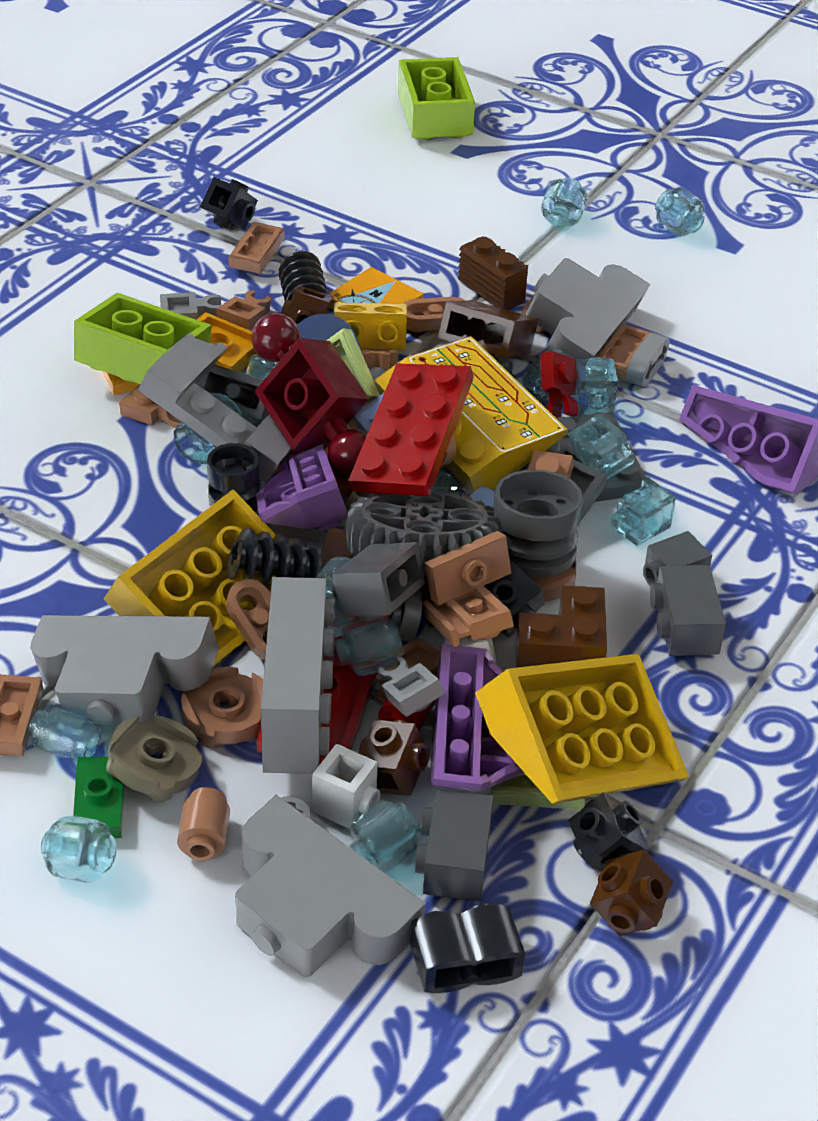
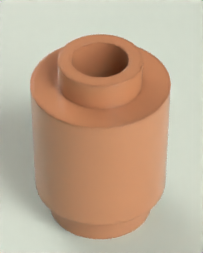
(204, 824)

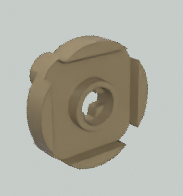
(149, 775)

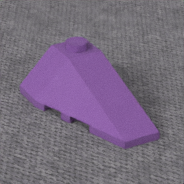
(763, 440)

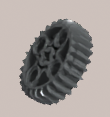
(434, 521)

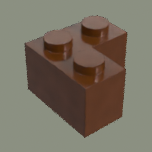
(570, 636)

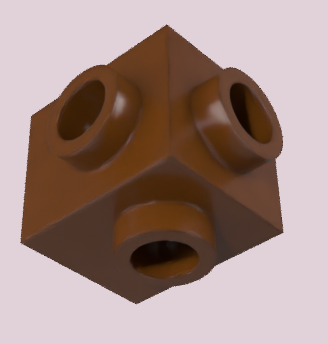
(306, 302)
(398, 753)
(631, 893)

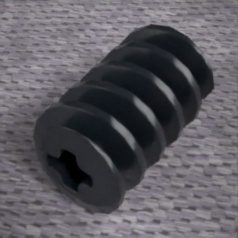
(303, 270)
(273, 557)

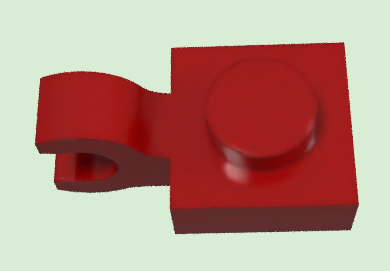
(559, 379)

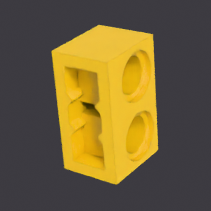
(375, 323)

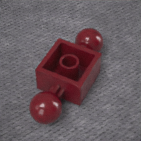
(309, 392)

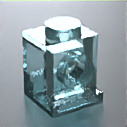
(601, 446)
(644, 512)

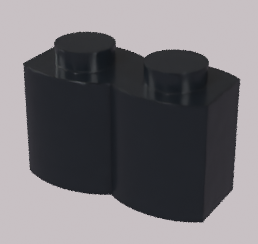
(466, 948)

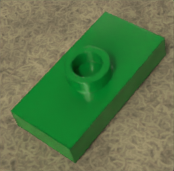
(98, 794)

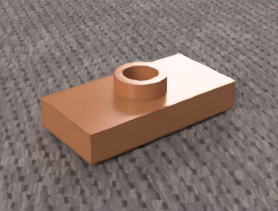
(256, 247)
(622, 347)
(468, 568)

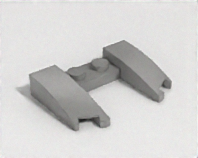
(174, 387)

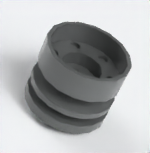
(539, 520)

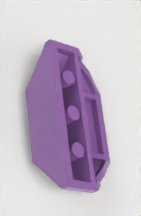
(302, 493)
(462, 745)

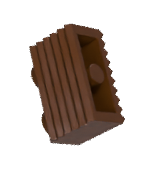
(493, 273)

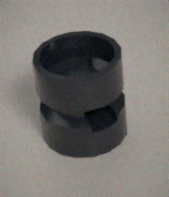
(234, 468)

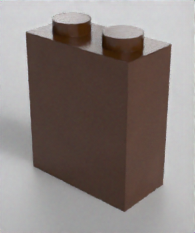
(494, 328)

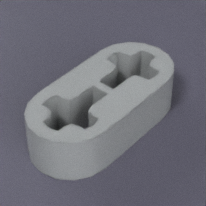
(647, 359)

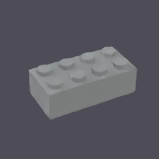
(297, 676)

